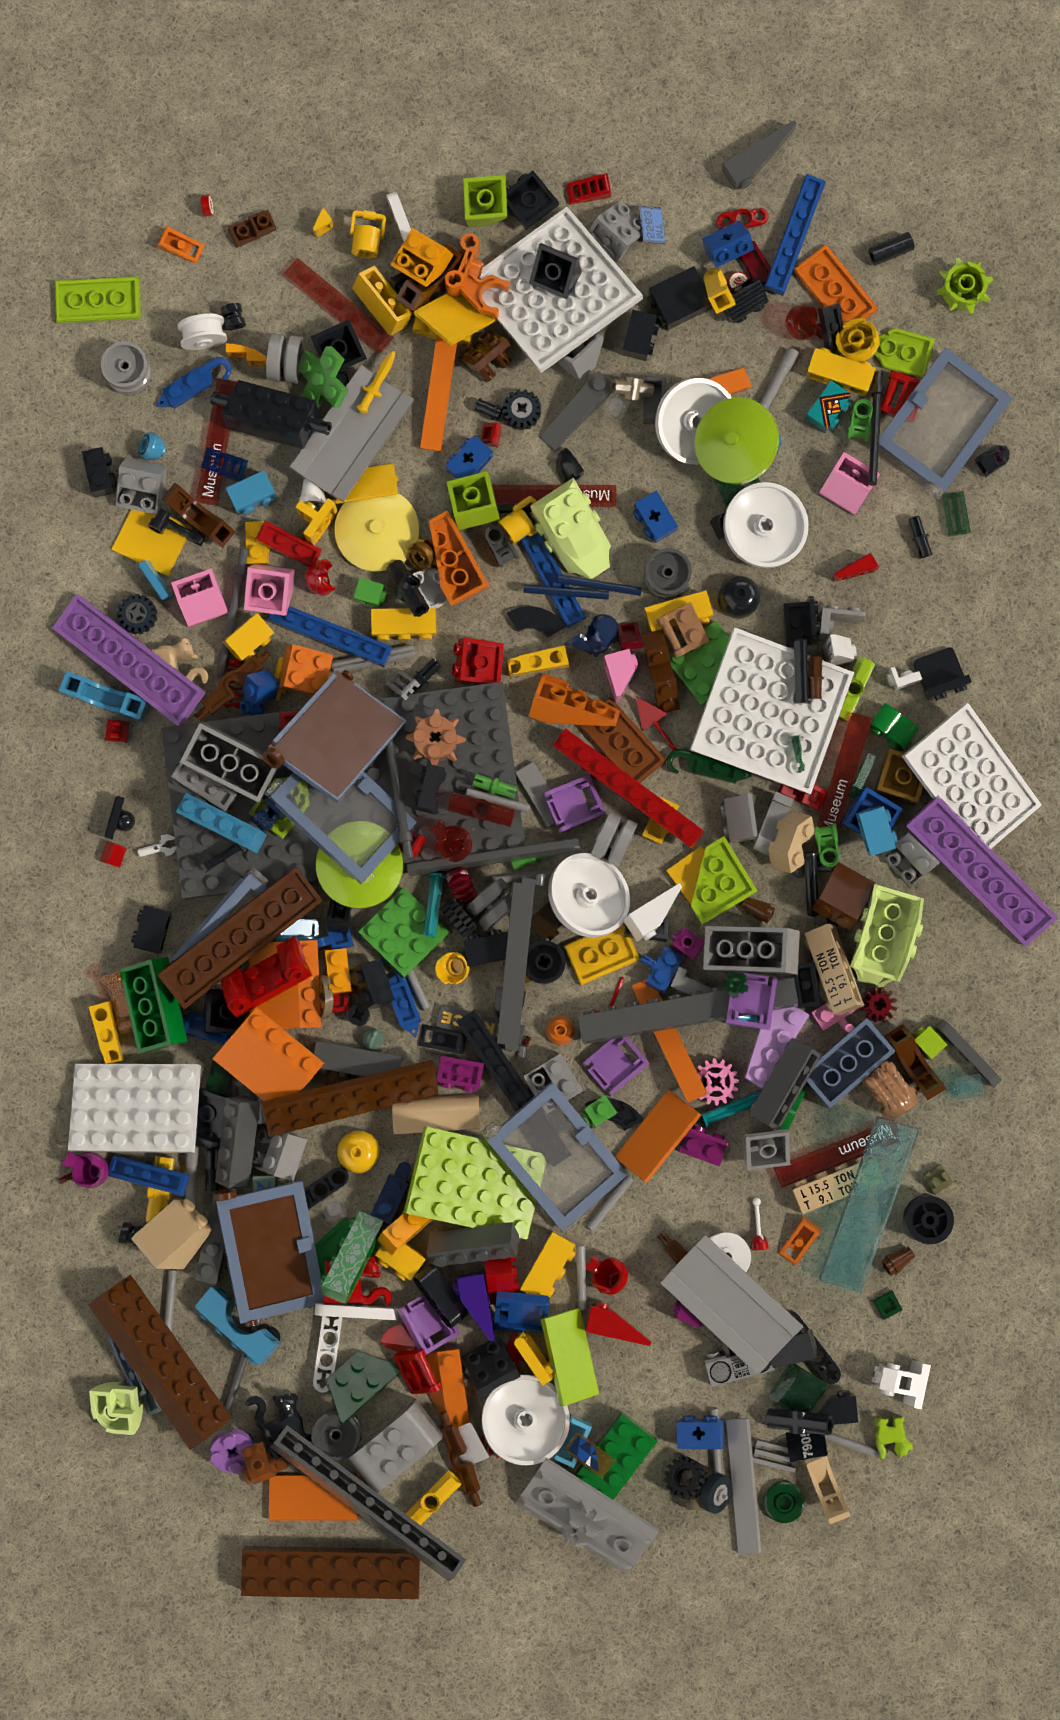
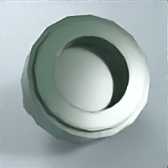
(373, 1039)

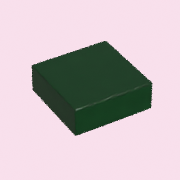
(887, 1305)

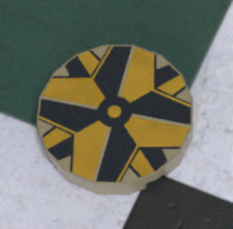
(326, 996)

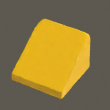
(323, 223)

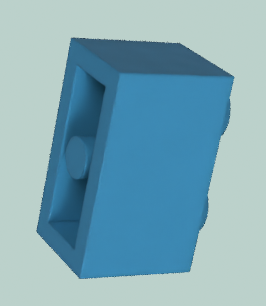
(251, 493)
(876, 830)

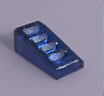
(227, 457)

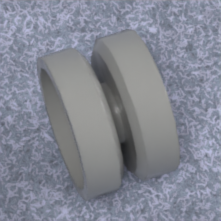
(284, 358)
(128, 380)
(614, 838)

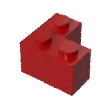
(500, 1277)

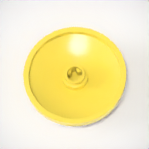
(376, 531)

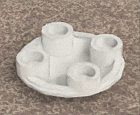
(431, 587)

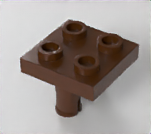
(479, 355)

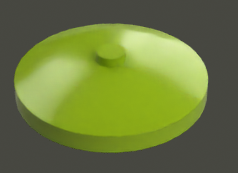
(736, 440)
(355, 895)

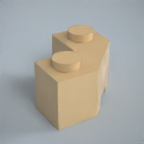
(787, 850)

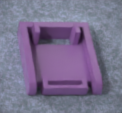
(570, 806)
(757, 1001)
(613, 1066)
(423, 1322)

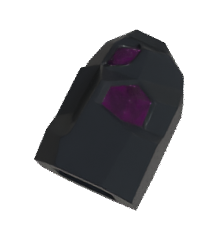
(993, 459)

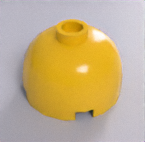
(858, 340)
(358, 1151)

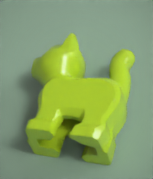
(890, 1434)

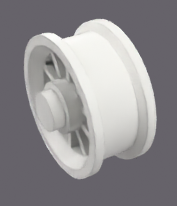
(202, 331)
(734, 1247)

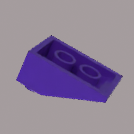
(474, 1296)

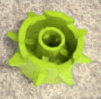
(970, 275)

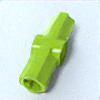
(862, 671)

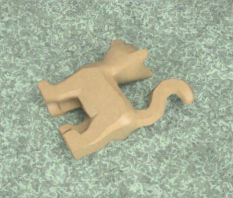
(184, 651)

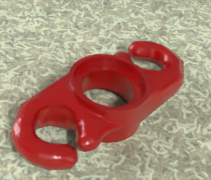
(752, 222)

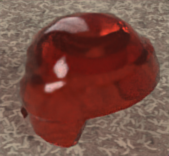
(807, 318)
(452, 841)

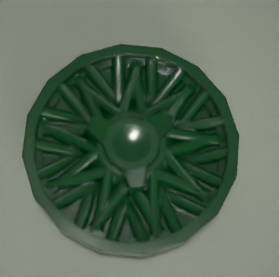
(784, 1502)

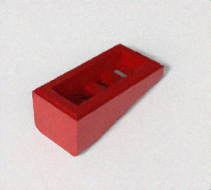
(597, 195)
(862, 566)

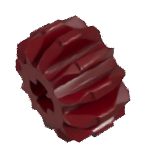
(461, 885)
(882, 1011)

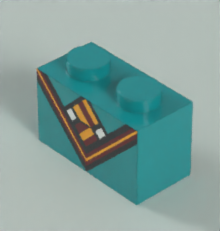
(828, 407)

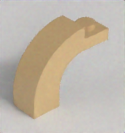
(827, 1489)

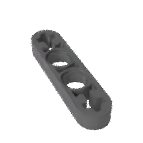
(968, 1053)

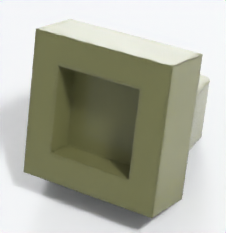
(937, 1179)

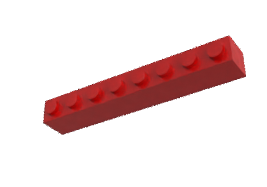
(628, 788)

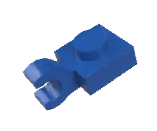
(336, 940)

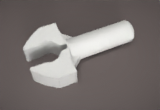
(154, 848)

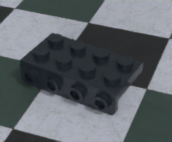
(210, 1118)

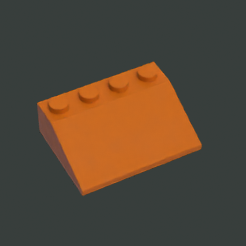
(299, 1004)
(267, 1058)

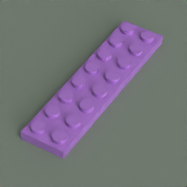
(129, 660)
(981, 870)

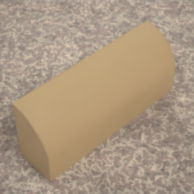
(438, 1112)

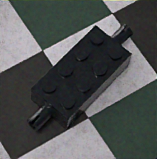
(271, 414)

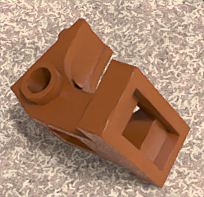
(261, 1464)

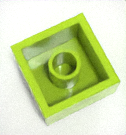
(473, 500)

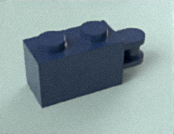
(392, 1194)

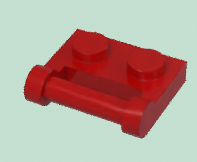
(909, 385)
(415, 1375)

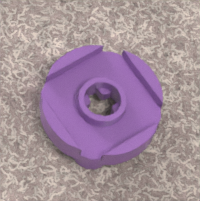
(218, 1450)

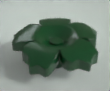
(736, 984)

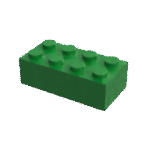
(152, 1007)
(629, 1446)

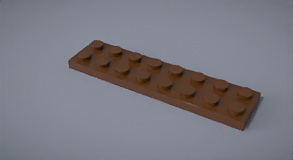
(239, 937)
(350, 1098)

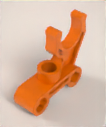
(468, 278)

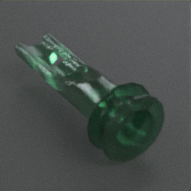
(797, 750)

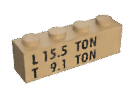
(833, 969)
(825, 1187)

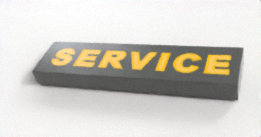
(448, 1017)

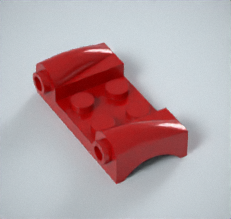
(266, 979)

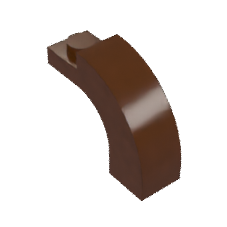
(197, 516)
(914, 1063)

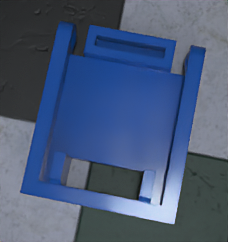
(524, 1312)

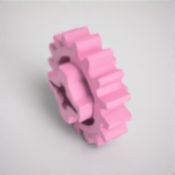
(725, 1070)

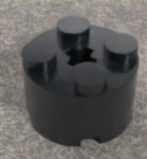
(555, 967)

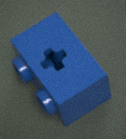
(728, 244)
(469, 448)
(654, 505)
(690, 1439)

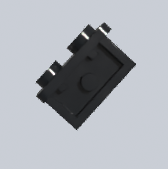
(800, 621)
(941, 674)

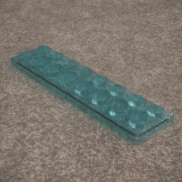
(869, 1204)

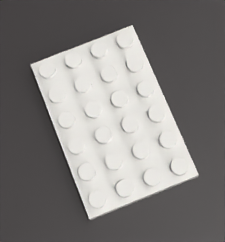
(972, 776)
(134, 1108)

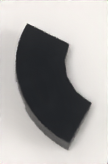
(537, 619)
(626, 1114)

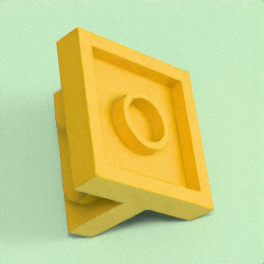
(318, 520)

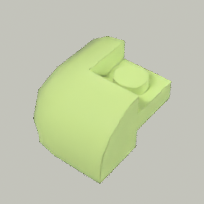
(116, 1407)

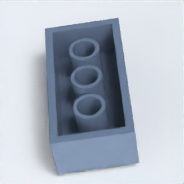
(848, 1062)

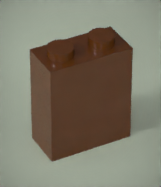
(843, 896)

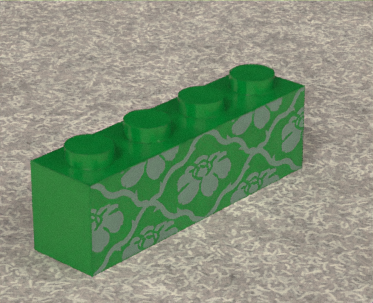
(352, 1257)

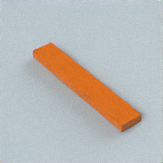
(438, 395)
(674, 1050)

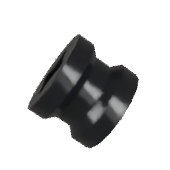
(357, 1015)

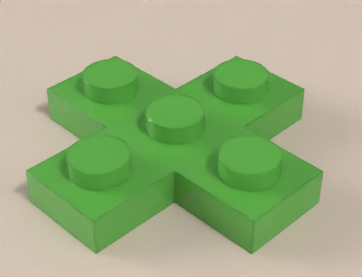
(322, 377)

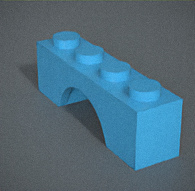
(104, 697)
(221, 823)
(216, 1308)

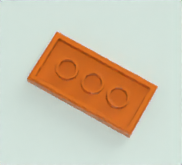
(832, 284)
(657, 1136)
(304, 1500)

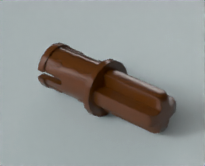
(815, 677)

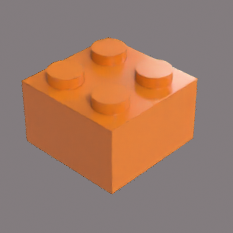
(304, 670)

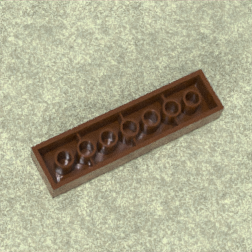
(160, 1361)
(329, 1572)

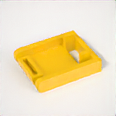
(534, 1357)

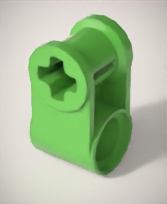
(860, 425)
(827, 840)

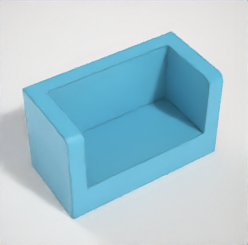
(576, 1424)

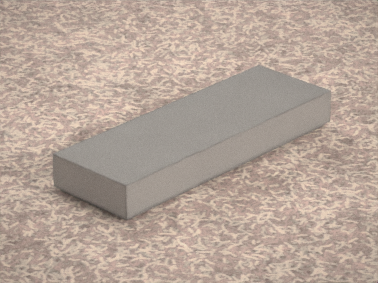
(204, 786)
(535, 786)

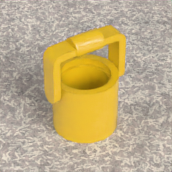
(366, 237)
(517, 523)

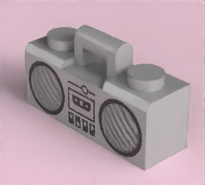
(728, 1367)

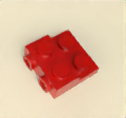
(477, 661)

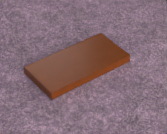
(625, 746)

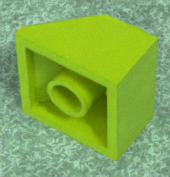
(485, 200)

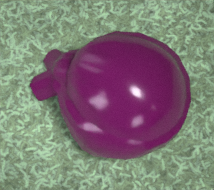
(88, 1169)

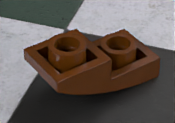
(252, 229)

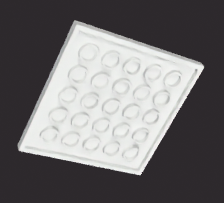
(545, 323)
(755, 712)

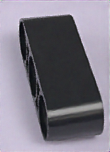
(331, 1187)
(440, 1296)

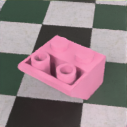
(848, 484)
(200, 597)

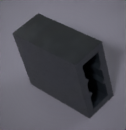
(679, 298)

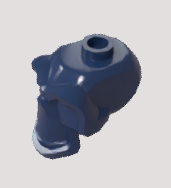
(599, 636)

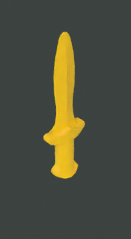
(373, 389)

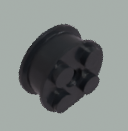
(915, 1219)

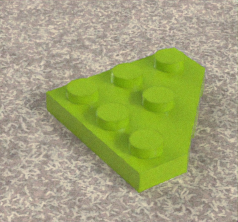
(720, 882)

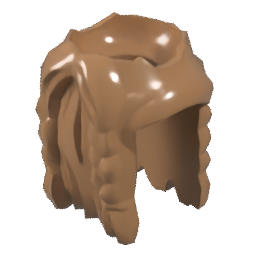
(891, 1090)

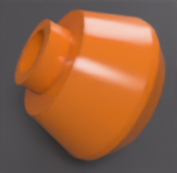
(555, 1035)

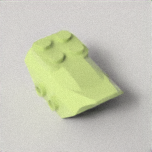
(572, 530)
(887, 936)

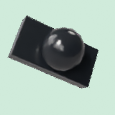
(119, 819)

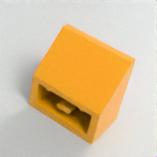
(421, 258)

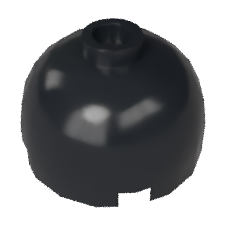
(738, 597)

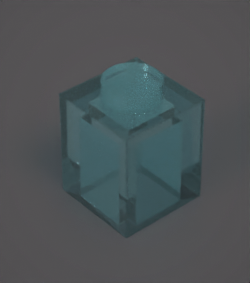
(966, 1086)

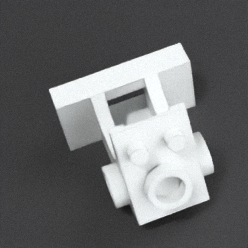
(889, 1379)

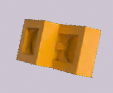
(252, 356)

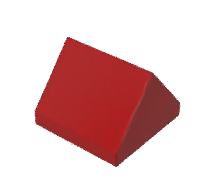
(491, 434)
(417, 843)
(113, 854)

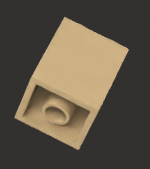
(173, 1235)

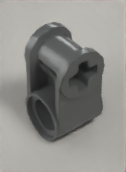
(501, 547)

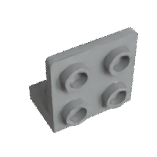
(616, 230)
(832, 613)

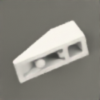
(839, 650)
(650, 916)

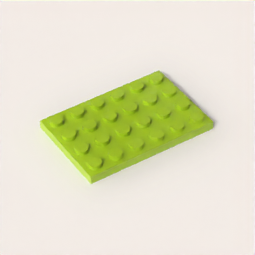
(466, 1184)

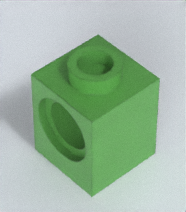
(370, 593)

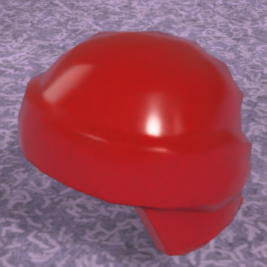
(315, 577)
(602, 1271)

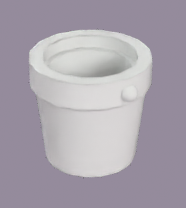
(312, 494)

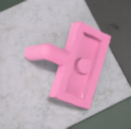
(826, 1018)

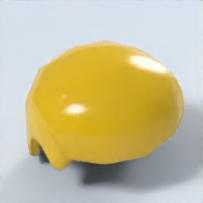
(444, 971)

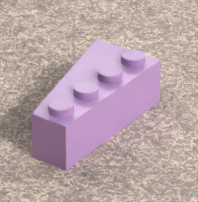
(770, 1044)

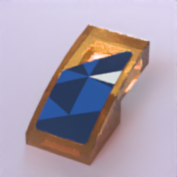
(589, 1454)

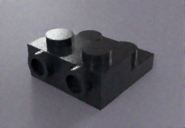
(529, 199)

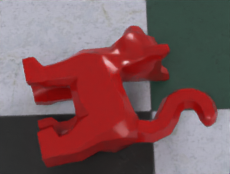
(372, 1271)

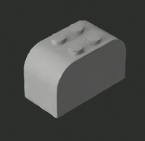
(228, 762)
(751, 950)
(395, 1446)

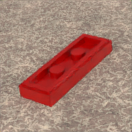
(288, 544)

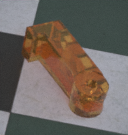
(118, 1000)

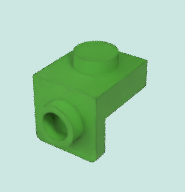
(598, 1112)

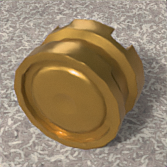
(422, 554)

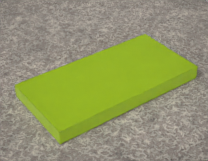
(97, 299)
(569, 1356)

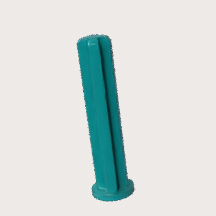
(433, 904)
(728, 1109)

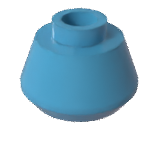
(151, 447)

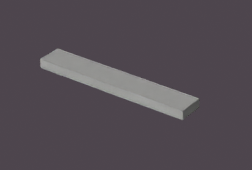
(743, 1486)

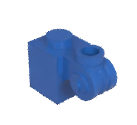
(257, 689)

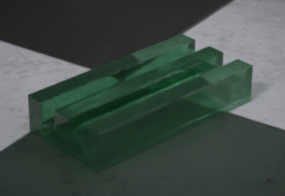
(953, 496)
(861, 776)

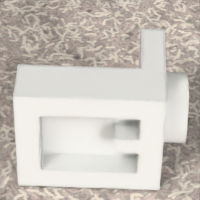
(907, 678)

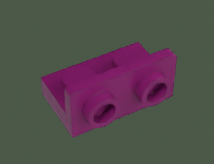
(460, 1073)
(704, 1146)

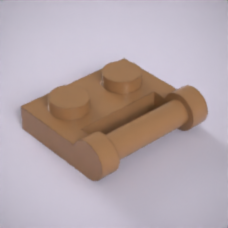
(689, 627)

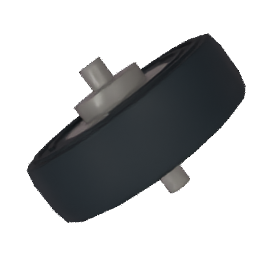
(716, 1493)

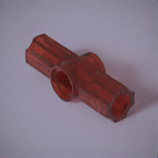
(466, 806)

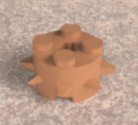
(433, 726)

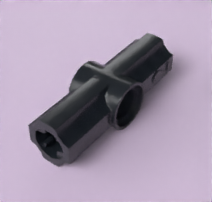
(407, 588)
(799, 1421)

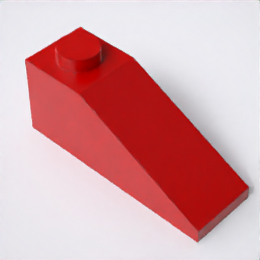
(609, 1323)

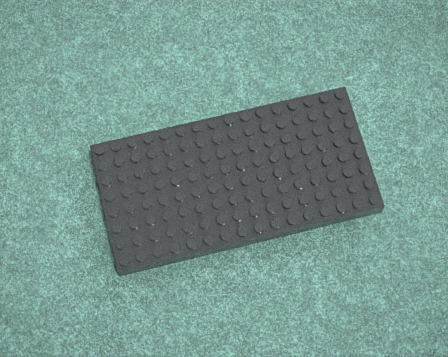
(485, 752)

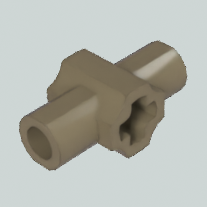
(632, 388)

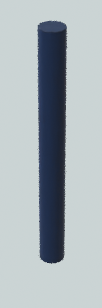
(600, 585)
(569, 592)

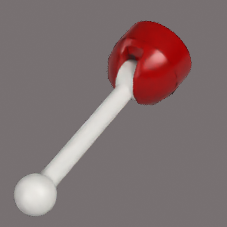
(758, 1242)

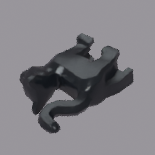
(273, 1428)

